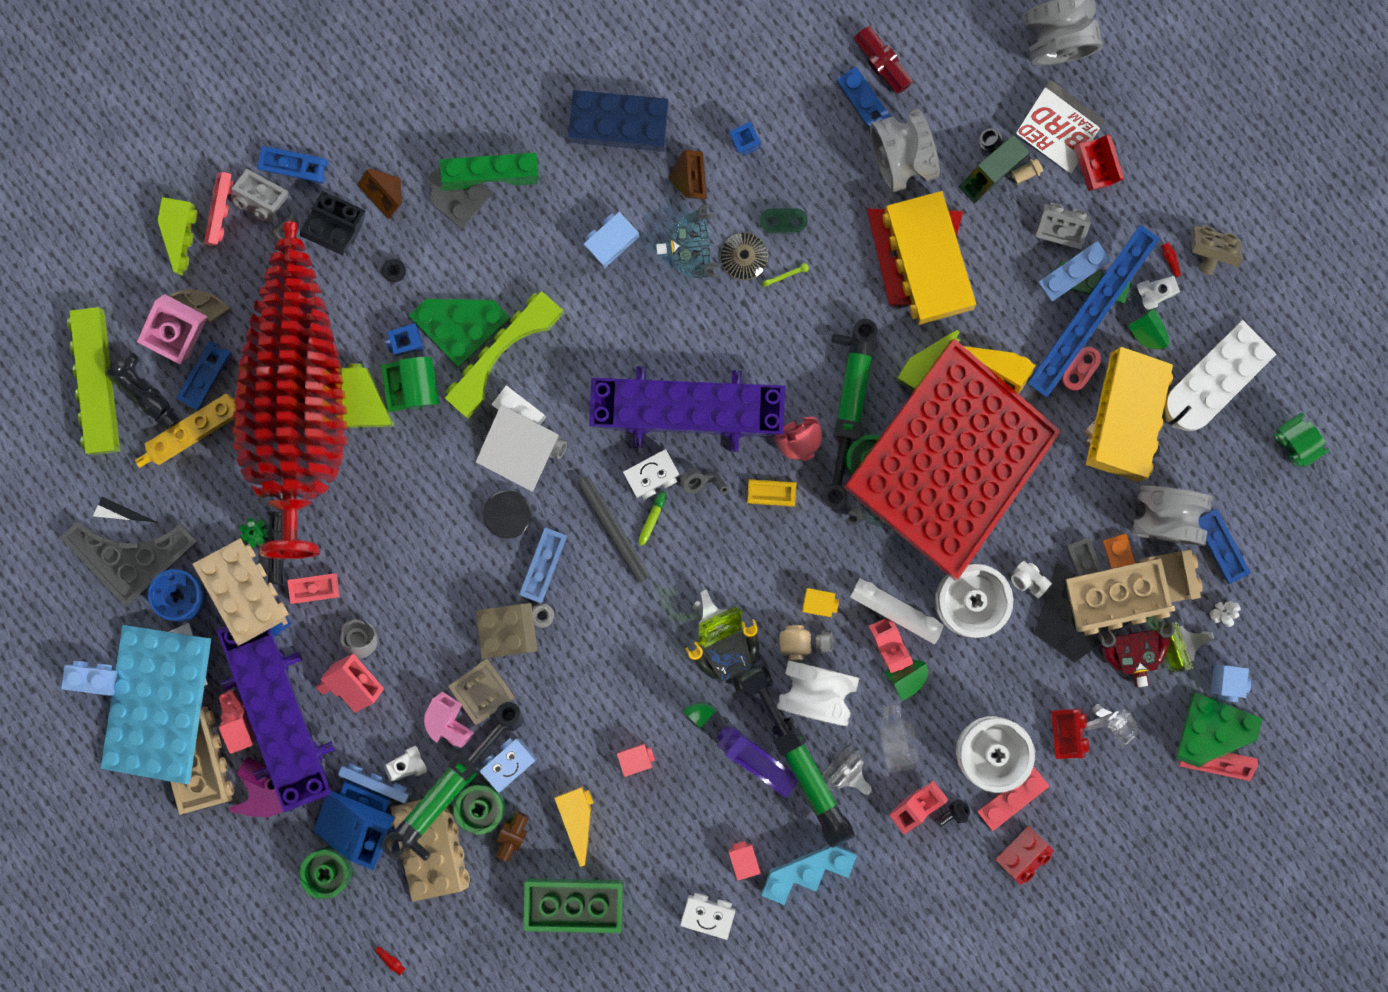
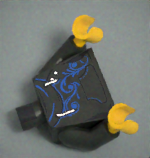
(728, 656)

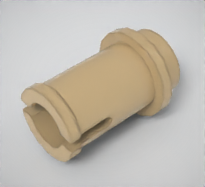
(1027, 171)

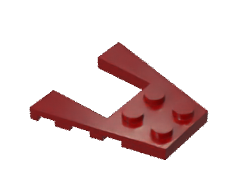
(891, 278)

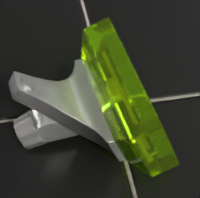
(715, 622)
(1183, 647)

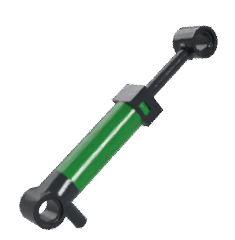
(851, 401)
(791, 744)
(459, 774)

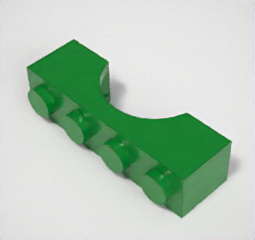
(468, 171)

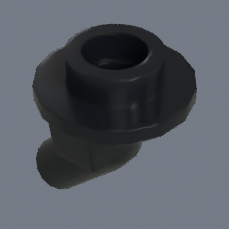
(958, 810)

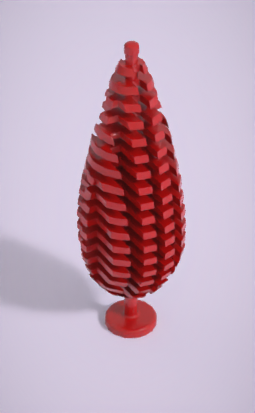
(289, 395)

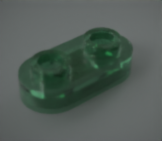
(783, 220)

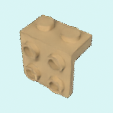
(1180, 574)

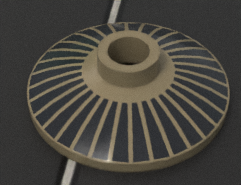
(744, 268)

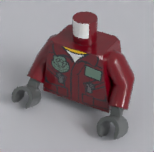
(1137, 651)

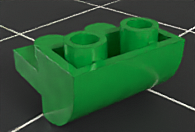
(410, 384)

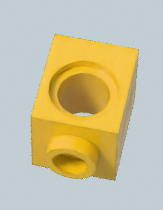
(820, 602)

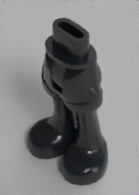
(148, 398)

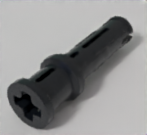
(275, 534)

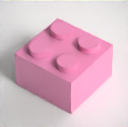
(172, 329)

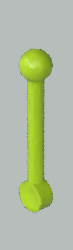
(803, 268)

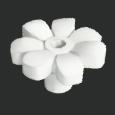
(1225, 613)

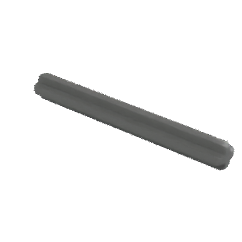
(613, 529)

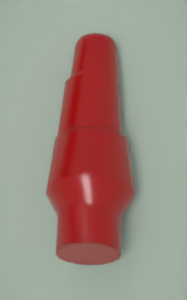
(1170, 257)
(390, 961)

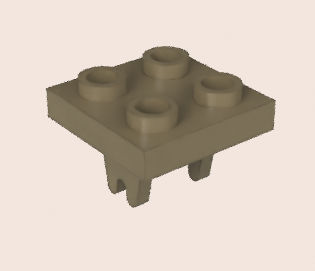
(481, 691)

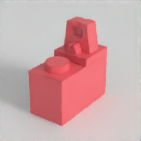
(351, 682)
(235, 723)

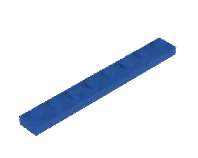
(1093, 310)

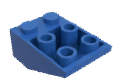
(353, 829)

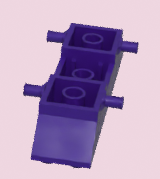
(687, 407)
(277, 718)

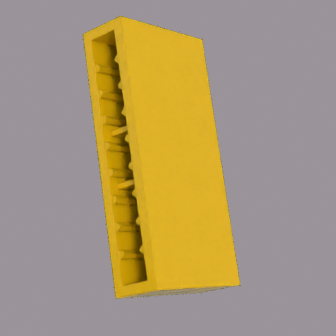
(929, 258)
(1129, 414)

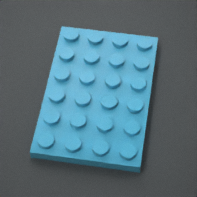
(156, 704)

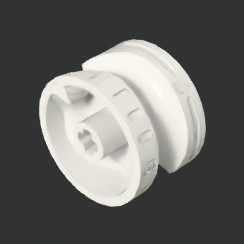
(987, 614)
(818, 693)
(1011, 744)

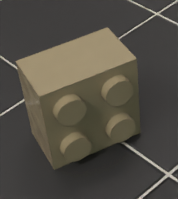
(506, 630)

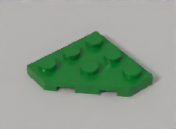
(459, 324)
(1214, 730)

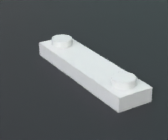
(897, 611)

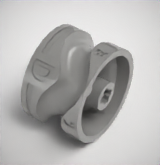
(1063, 31)
(904, 150)
(1172, 515)

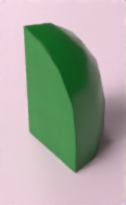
(1150, 331)
(909, 679)
(699, 712)

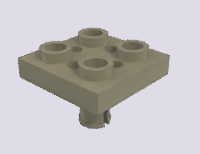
(1215, 248)

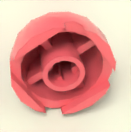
(800, 440)

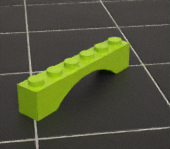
(536, 317)

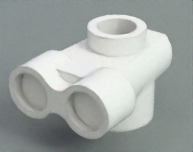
(1152, 293)
(1028, 576)
(410, 762)

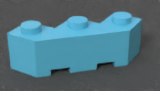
(807, 871)

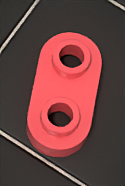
(1081, 369)

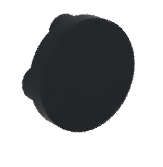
(507, 514)

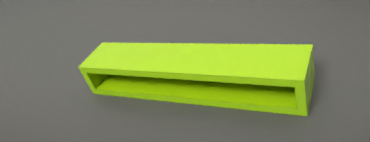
(94, 388)

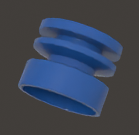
(162, 593)

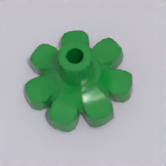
(258, 532)

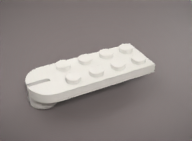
(1217, 378)

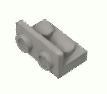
(258, 196)
(1063, 225)

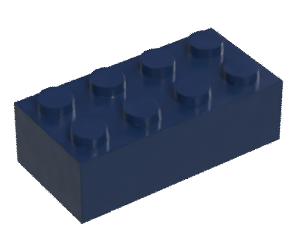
(618, 120)

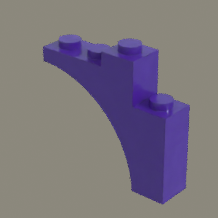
(756, 760)

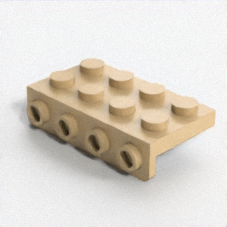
(240, 591)
(1119, 596)
(208, 775)
(444, 869)

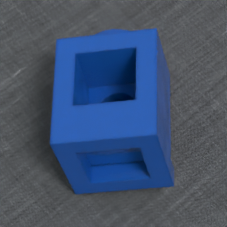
(745, 139)
(395, 337)

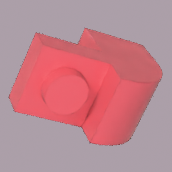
(890, 645)
(917, 806)

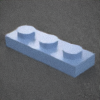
(1074, 271)
(543, 565)
(375, 782)

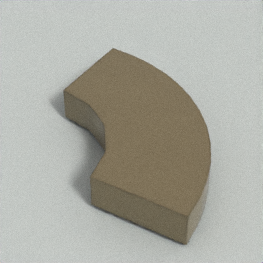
(202, 302)

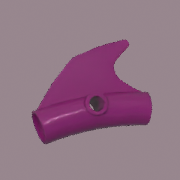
(262, 795)

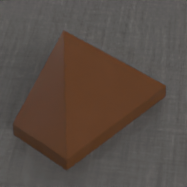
(689, 175)
(382, 190)

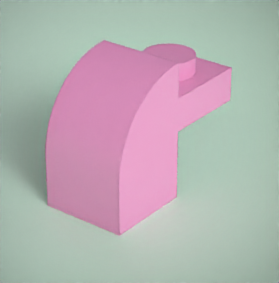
(441, 721)

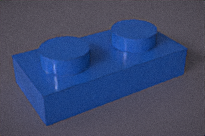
(365, 795)

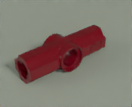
(883, 60)

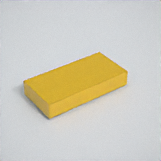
(771, 493)

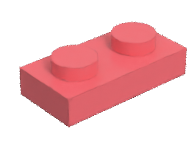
(313, 588)

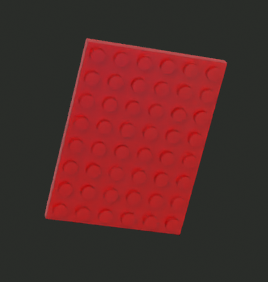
(953, 459)

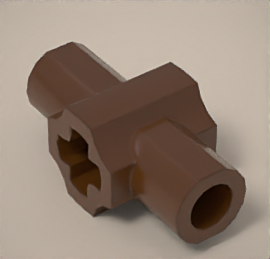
(512, 836)

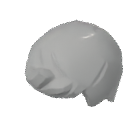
(358, 638)

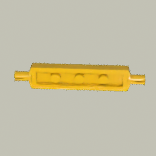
(188, 431)

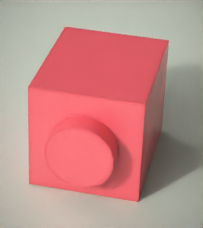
(636, 759)
(744, 860)

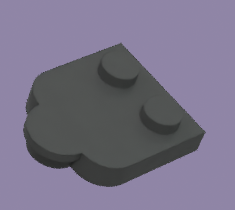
(458, 205)

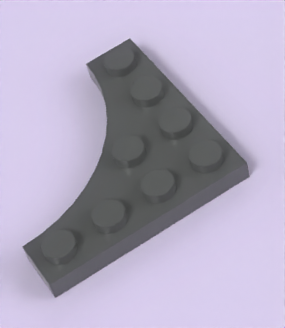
(128, 567)

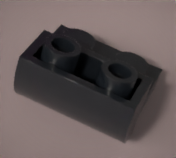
(333, 223)

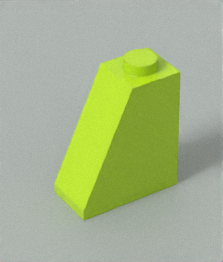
(363, 399)

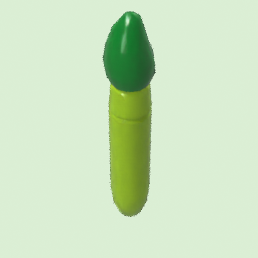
(652, 518)

